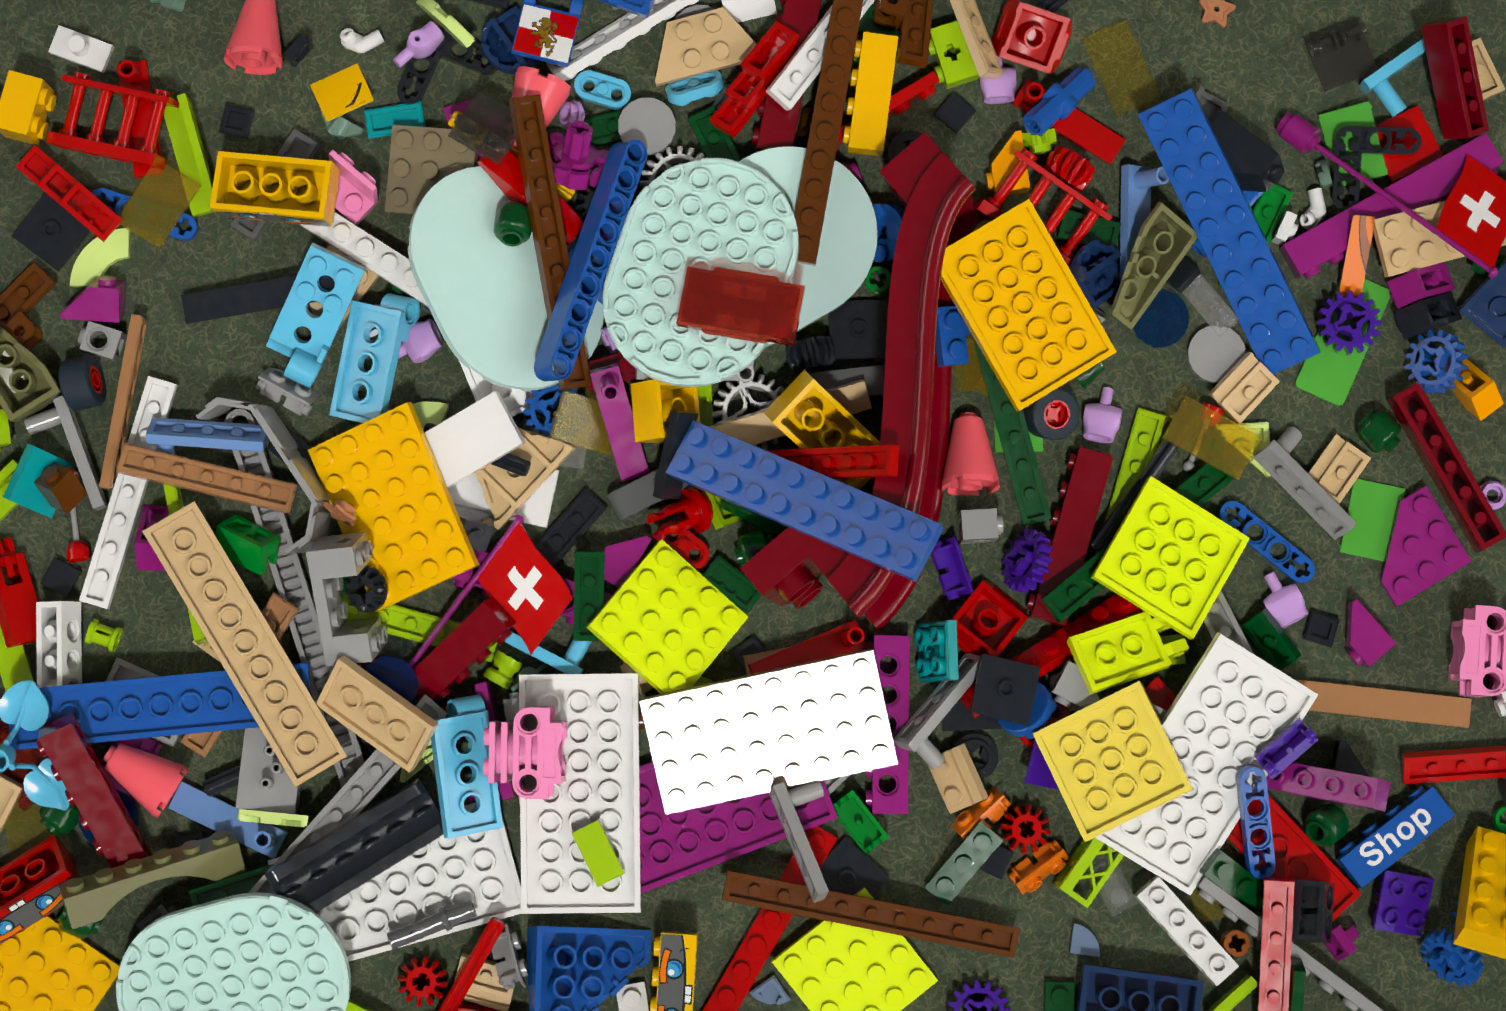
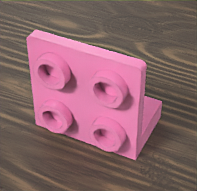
(355, 191)

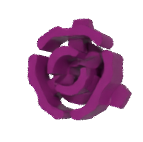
(576, 157)

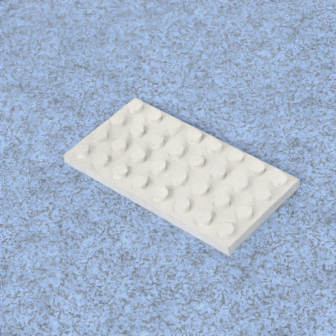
(1216, 726)
(599, 784)
(434, 877)

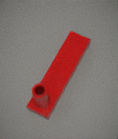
(136, 76)
(1076, 127)
(835, 642)

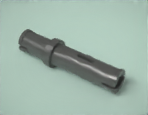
(439, 921)

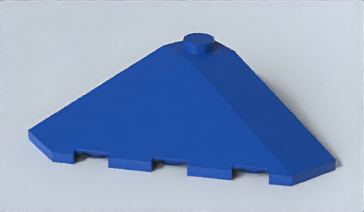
(581, 965)

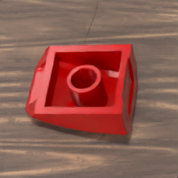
(1031, 36)
(988, 620)

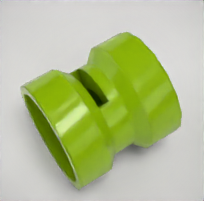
(502, 670)

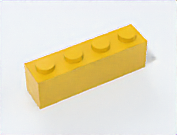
(872, 94)

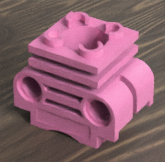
(1479, 652)
(523, 751)

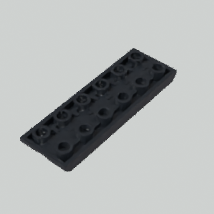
(359, 849)

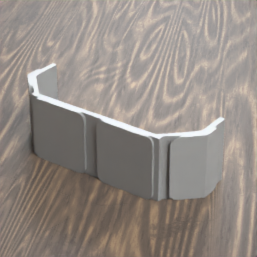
(319, 516)

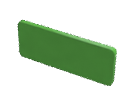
(1331, 373)

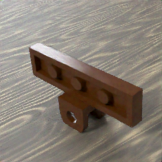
(915, 27)
(20, 300)

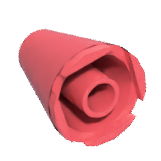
(256, 39)
(551, 89)
(969, 459)
(145, 775)

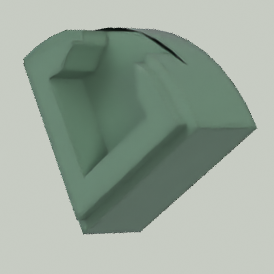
(1323, 174)

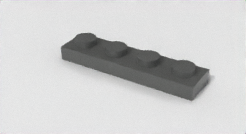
(295, 146)

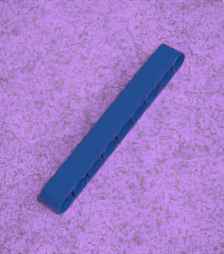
(581, 269)

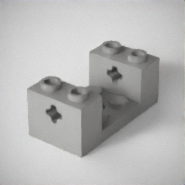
(328, 563)

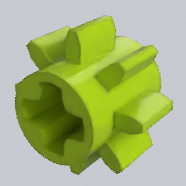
(1040, 145)

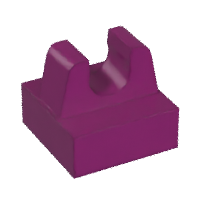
(1342, 942)

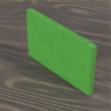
(1356, 115)
(1374, 511)

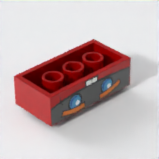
(31, 886)

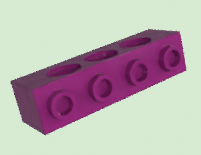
(1332, 786)

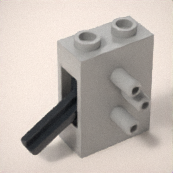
(259, 777)

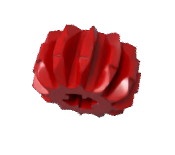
(1070, 168)
(1035, 827)
(417, 972)

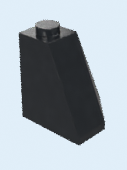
(1250, 158)

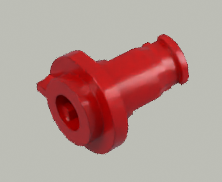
(692, 511)

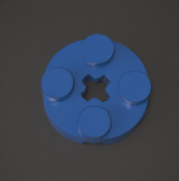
(890, 217)

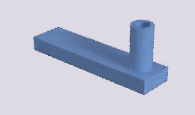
(1135, 204)
(205, 434)
(223, 817)

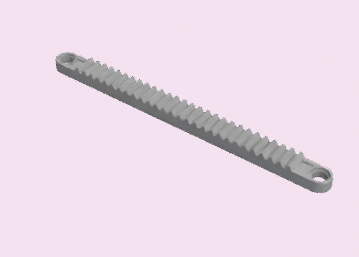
(294, 587)

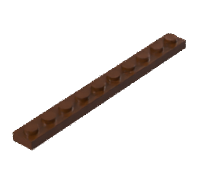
(826, 126)
(544, 213)
(871, 914)

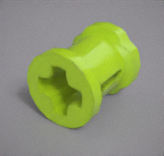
(103, 635)

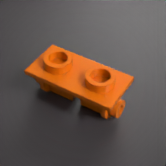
(990, 808)
(1049, 860)

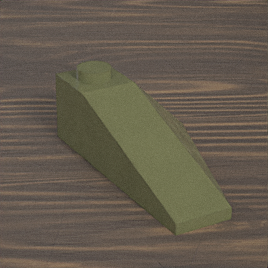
(1156, 254)
(24, 380)

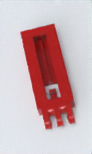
(18, 599)

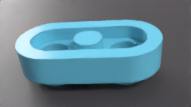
(694, 88)
(603, 89)

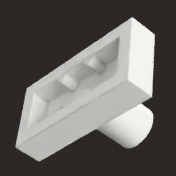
(81, 49)

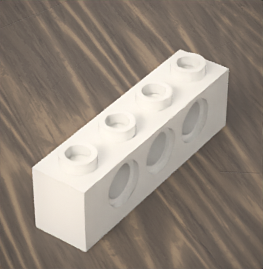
(58, 643)
(1186, 930)

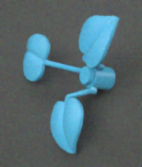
(28, 708)

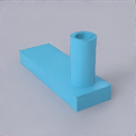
(1379, 80)
(568, 664)

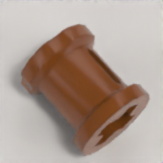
(1242, 947)

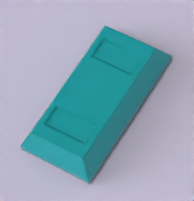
(380, 120)

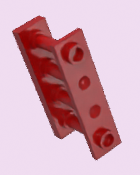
(120, 149)
(993, 206)

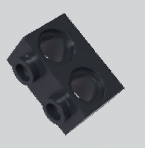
(1313, 911)

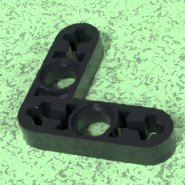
(442, 51)
(1363, 146)

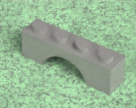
(1072, 690)

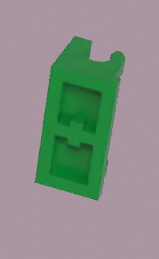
(248, 543)
(859, 822)

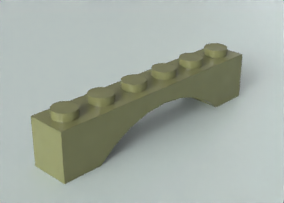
(92, 896)

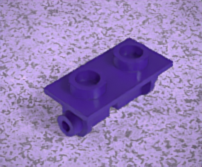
(956, 581)
(1286, 748)

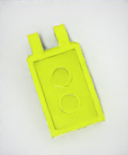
(1123, 651)

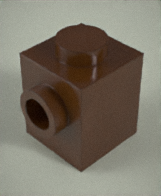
(60, 487)

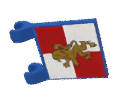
(546, 32)

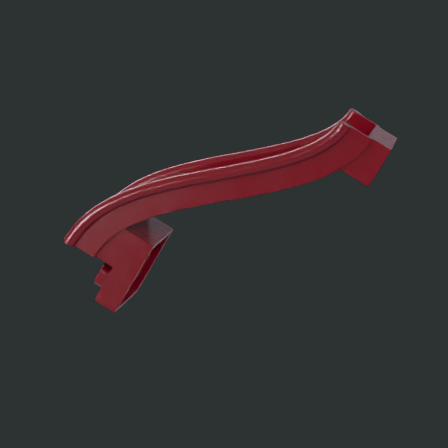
(914, 398)

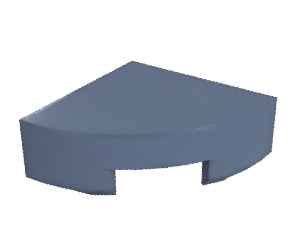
(1083, 942)
(770, 992)

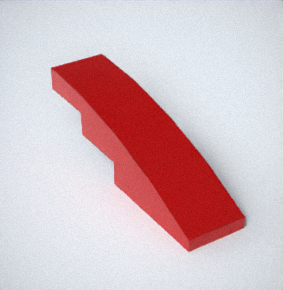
(758, 73)
(510, 181)
(69, 193)

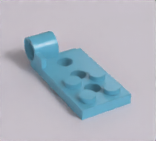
(393, 323)
(310, 354)
(468, 719)

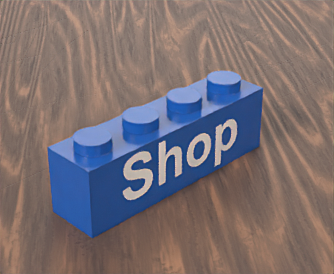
(1394, 836)

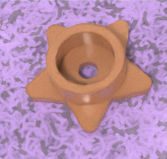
(1219, 17)
(341, 511)

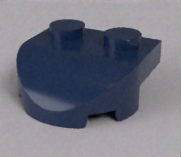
(498, 42)
(1096, 271)

